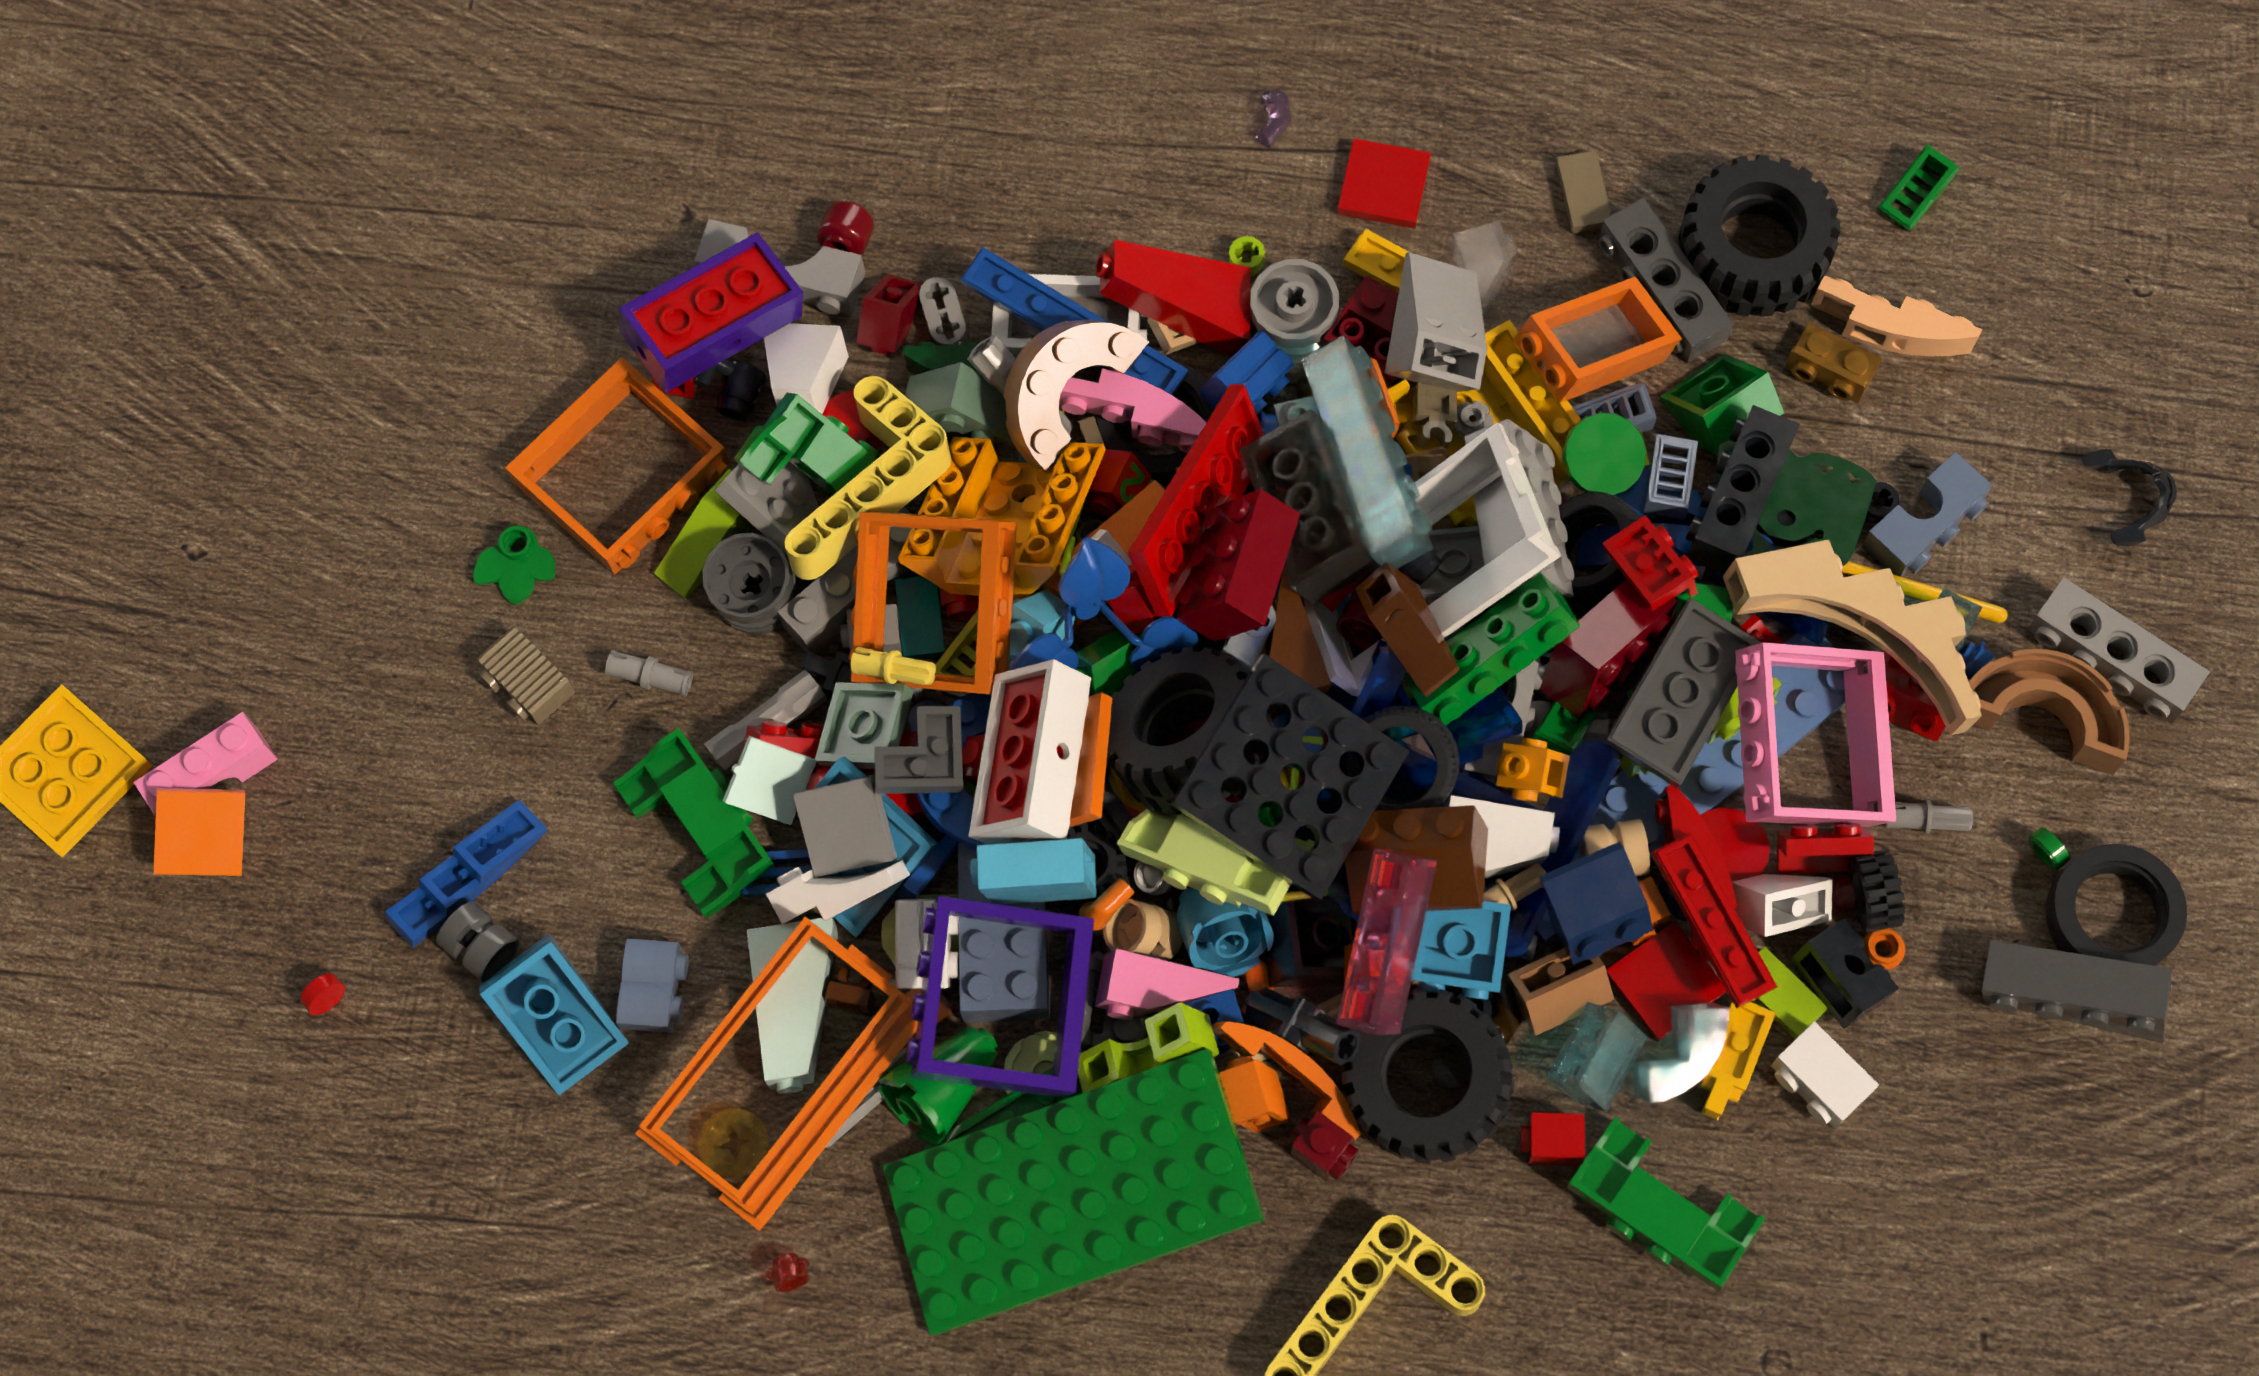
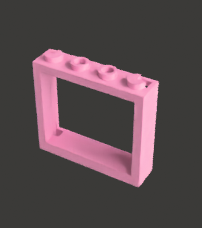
(1866, 729)

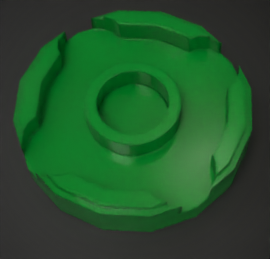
(1604, 454)

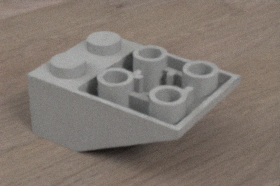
(1438, 326)

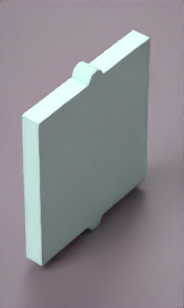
(768, 779)

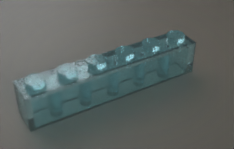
(1367, 454)

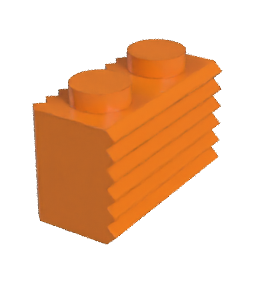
(1254, 1095)

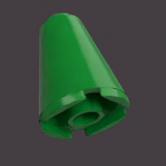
(933, 1103)

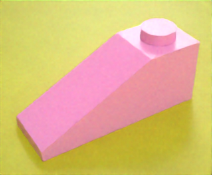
(1143, 984)

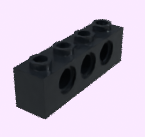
(1768, 438)

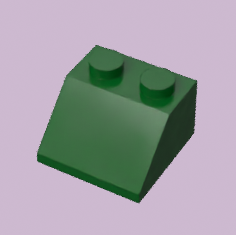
(1715, 398)

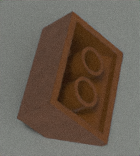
(1449, 834)

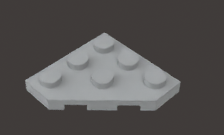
(772, 507)

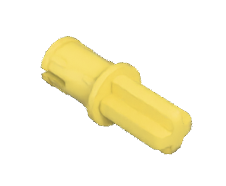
(892, 666)

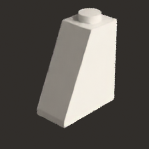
(806, 361)
(1515, 835)

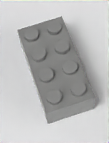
(1497, 516)

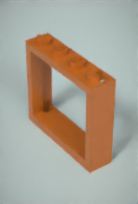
(578, 422)
(994, 593)

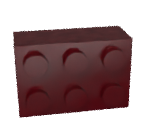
(1237, 565)
(1605, 650)

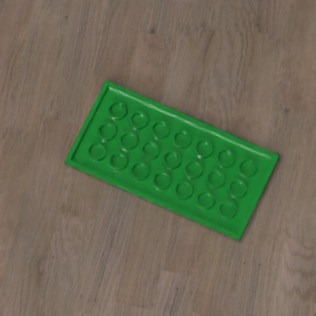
(1072, 1192)

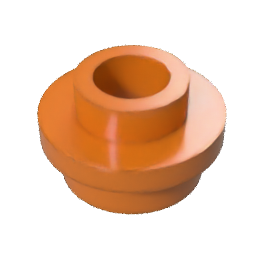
(1891, 940)

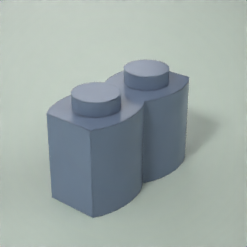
(651, 985)

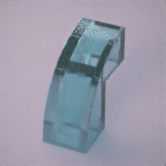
(1697, 1041)

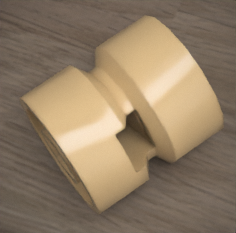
(1629, 833)
(1144, 930)

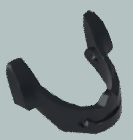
(2134, 533)

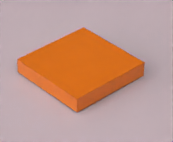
(199, 832)

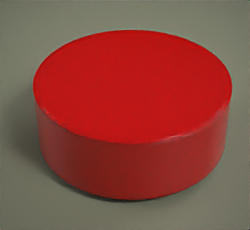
(322, 994)

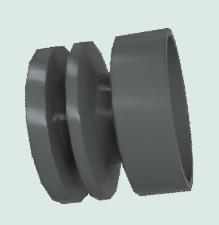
(736, 566)

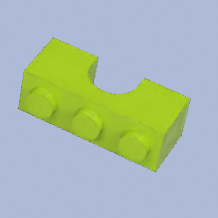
(1171, 1036)

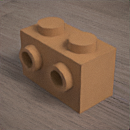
(1557, 990)

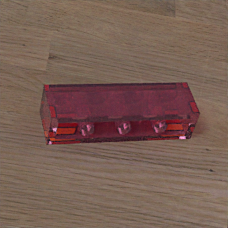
(1386, 942)

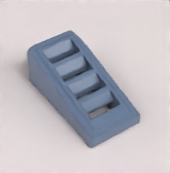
(1622, 399)
(1664, 504)

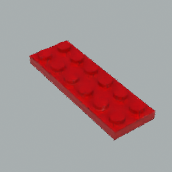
(1207, 478)

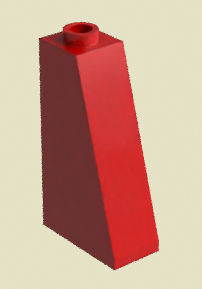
(1181, 291)

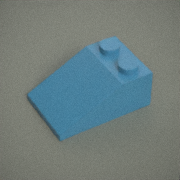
(553, 1014)

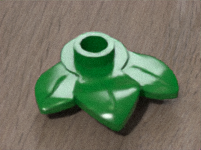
(515, 570)

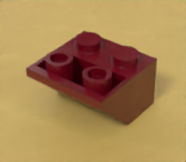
(1368, 321)

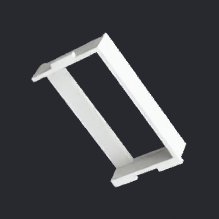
(1440, 493)

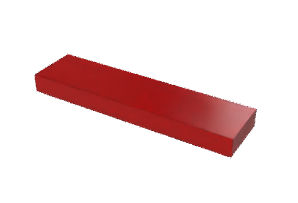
(1714, 920)

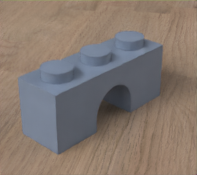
(1904, 541)

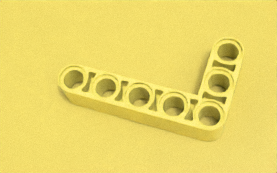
(878, 481)
(1359, 1296)

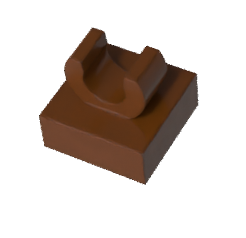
(849, 996)

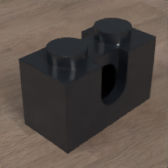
(1856, 990)

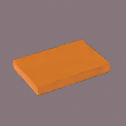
(1092, 761)

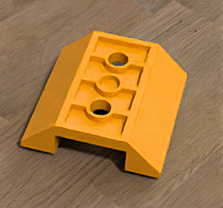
(990, 489)

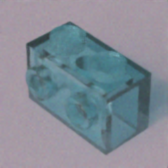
(1597, 1056)

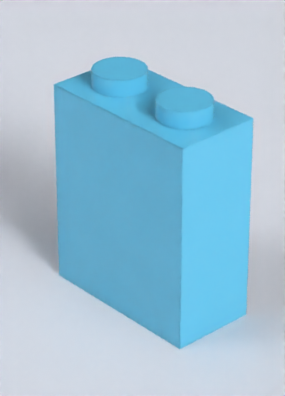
(1035, 871)

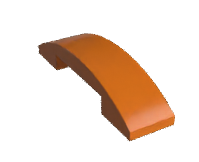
(1249, 1040)

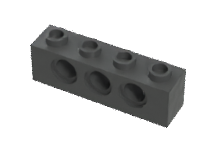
(1640, 227)

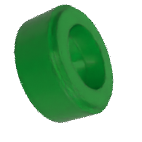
(2048, 848)

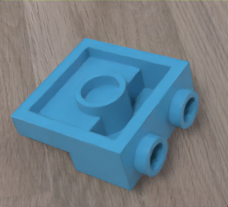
(1463, 950)

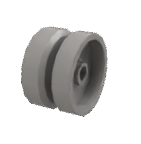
(1294, 306)

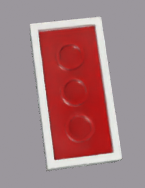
(1030, 754)

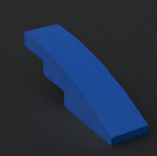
(467, 873)

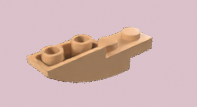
(1910, 330)

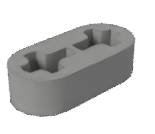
(951, 311)

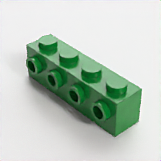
(1495, 655)

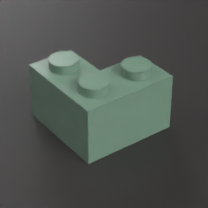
(961, 402)

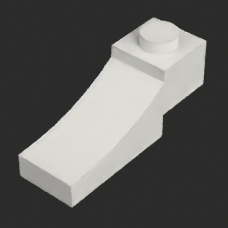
(829, 893)

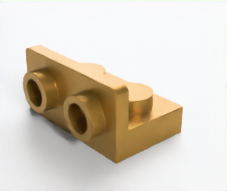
(1832, 363)

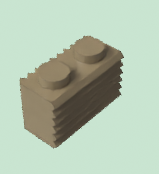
(525, 676)

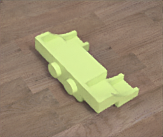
(1203, 861)

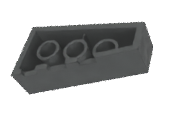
(2079, 989)

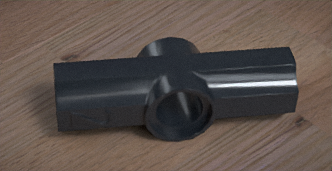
(1302, 1025)

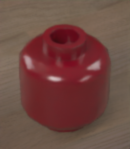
(846, 227)

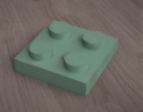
(862, 719)

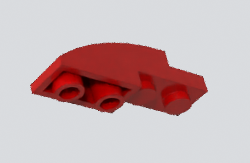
(1681, 818)

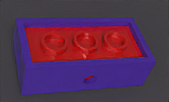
(711, 312)

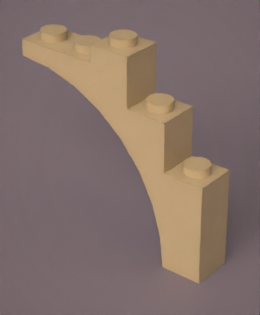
(1871, 604)

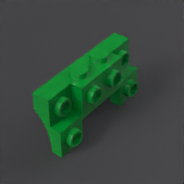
(809, 442)
(696, 796)
(1657, 1215)

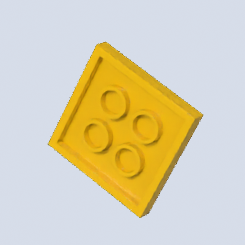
(65, 770)

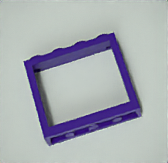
(1071, 1010)

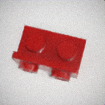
(1650, 563)
(1909, 703)

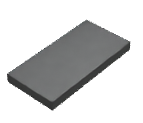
(1680, 693)

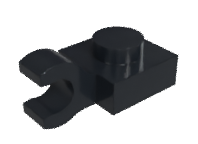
(827, 670)

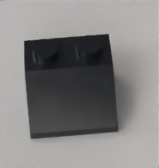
(1308, 943)

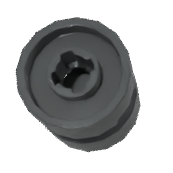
(474, 938)

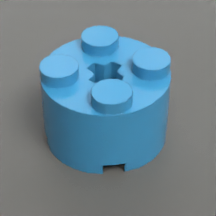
(1222, 936)

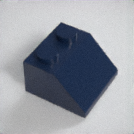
(1596, 903)

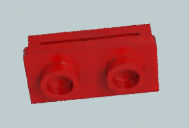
(1821, 850)

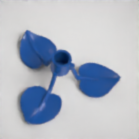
(1090, 579)

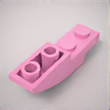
(1153, 413)

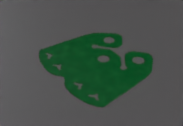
(1817, 501)

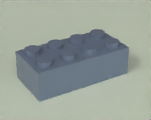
(1000, 963)

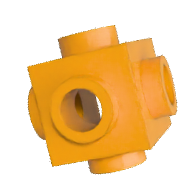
(1532, 770)

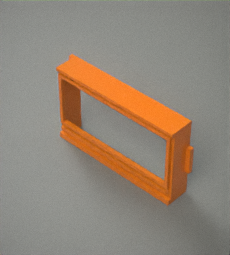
(826, 1108)

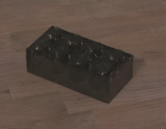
(1302, 472)

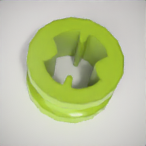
(1251, 244)

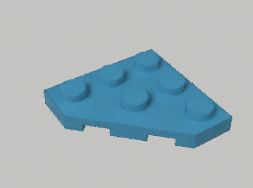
(910, 843)

